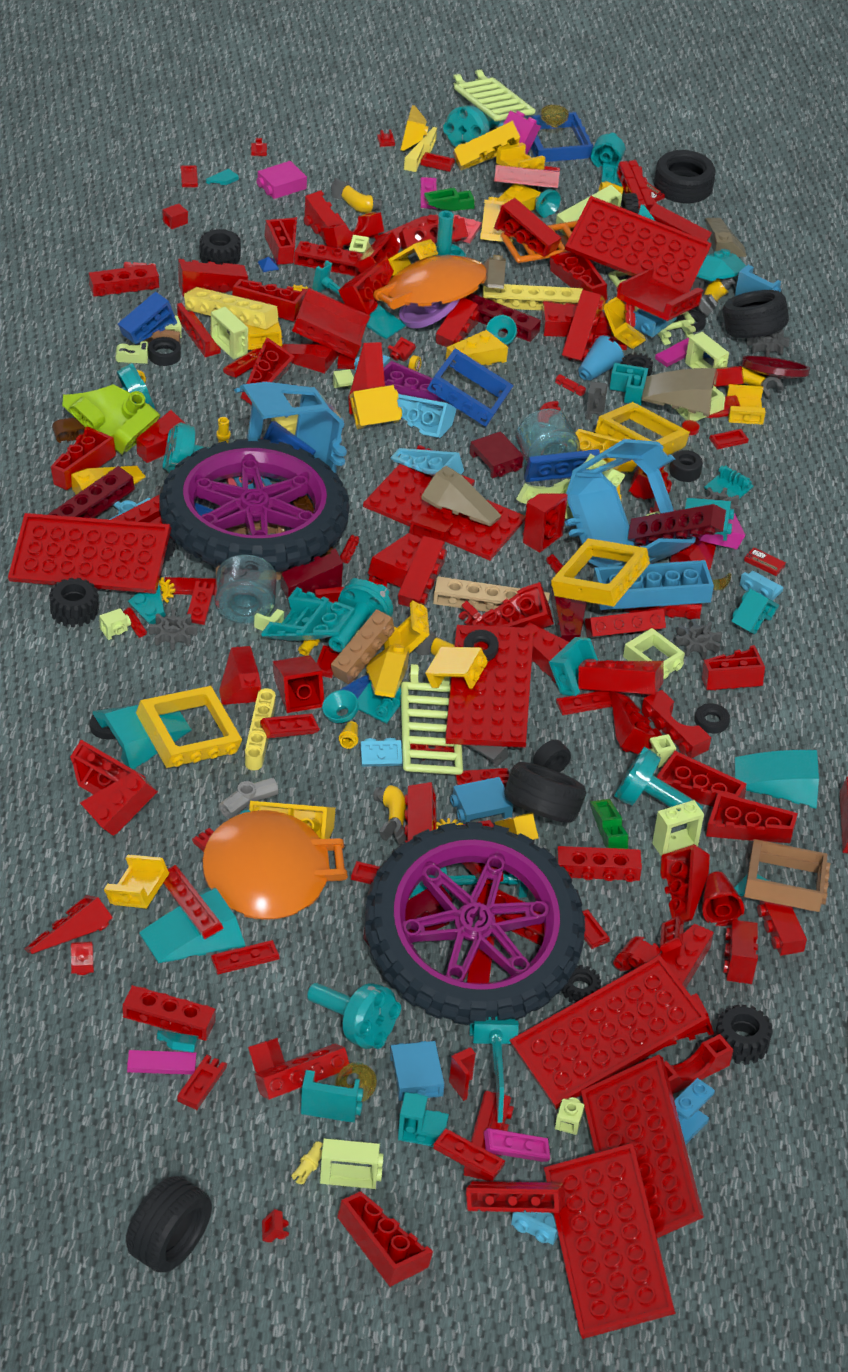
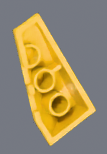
(415, 128)
(592, 441)
(86, 477)
(388, 670)
(318, 818)

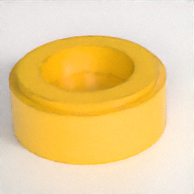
(415, 363)

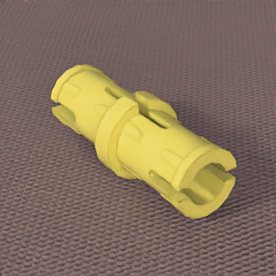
(309, 1163)

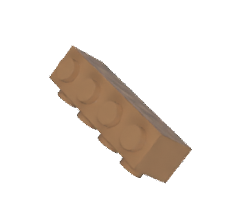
(363, 647)

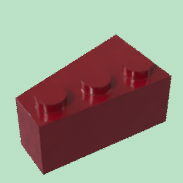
(319, 574)

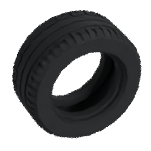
(689, 189)
(755, 314)
(545, 792)
(168, 1224)

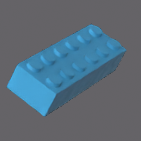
(662, 585)

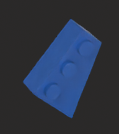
(147, 318)

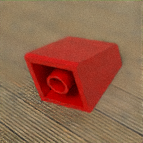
(299, 683)

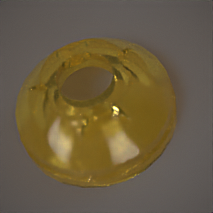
(554, 115)
(365, 1074)

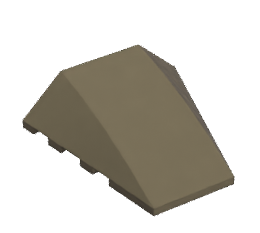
(682, 389)

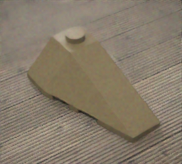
(723, 237)
(495, 271)
(454, 492)

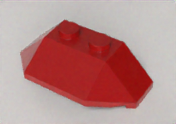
(95, 768)

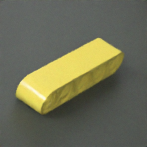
(257, 739)

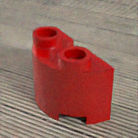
(635, 954)

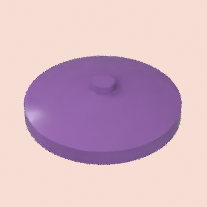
(422, 316)

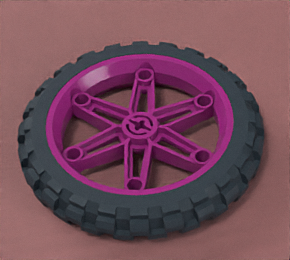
(300, 475)
(453, 998)

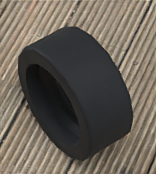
(164, 359)

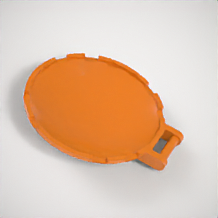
(433, 280)
(270, 864)

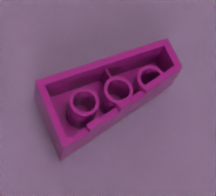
(409, 382)

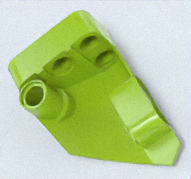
(113, 413)

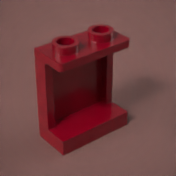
(497, 454)

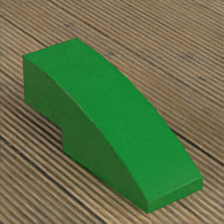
(450, 199)
(609, 824)

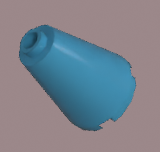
(600, 358)

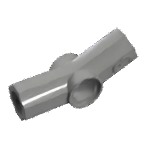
(245, 793)

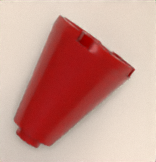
(721, 900)

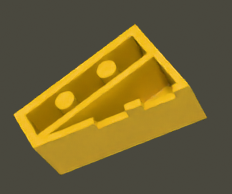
(521, 824)

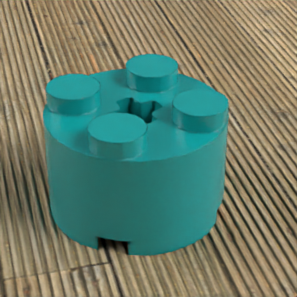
(608, 149)

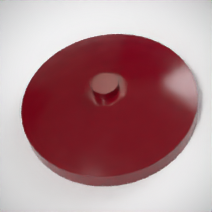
(775, 367)

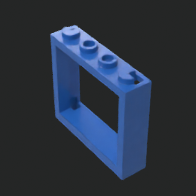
(564, 153)
(479, 375)

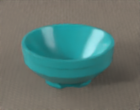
(550, 204)
(503, 322)
(340, 700)

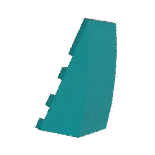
(310, 618)
(132, 735)
(781, 774)
(177, 938)

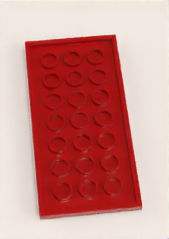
(637, 244)
(401, 500)
(96, 550)
(499, 702)
(608, 1031)
(642, 1111)
(610, 1242)

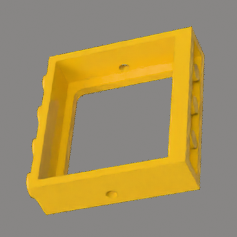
(673, 435)
(608, 594)
(173, 755)

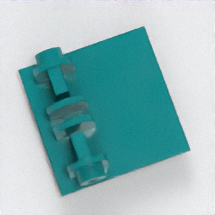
(734, 482)
(379, 706)

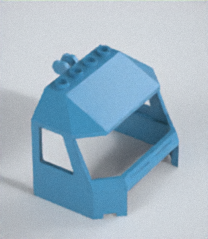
(317, 420)
(599, 510)

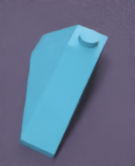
(429, 416)
(427, 460)

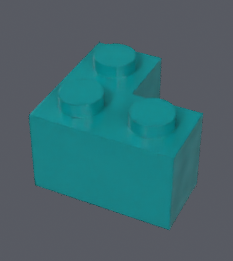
(629, 380)
(754, 611)
(418, 1123)

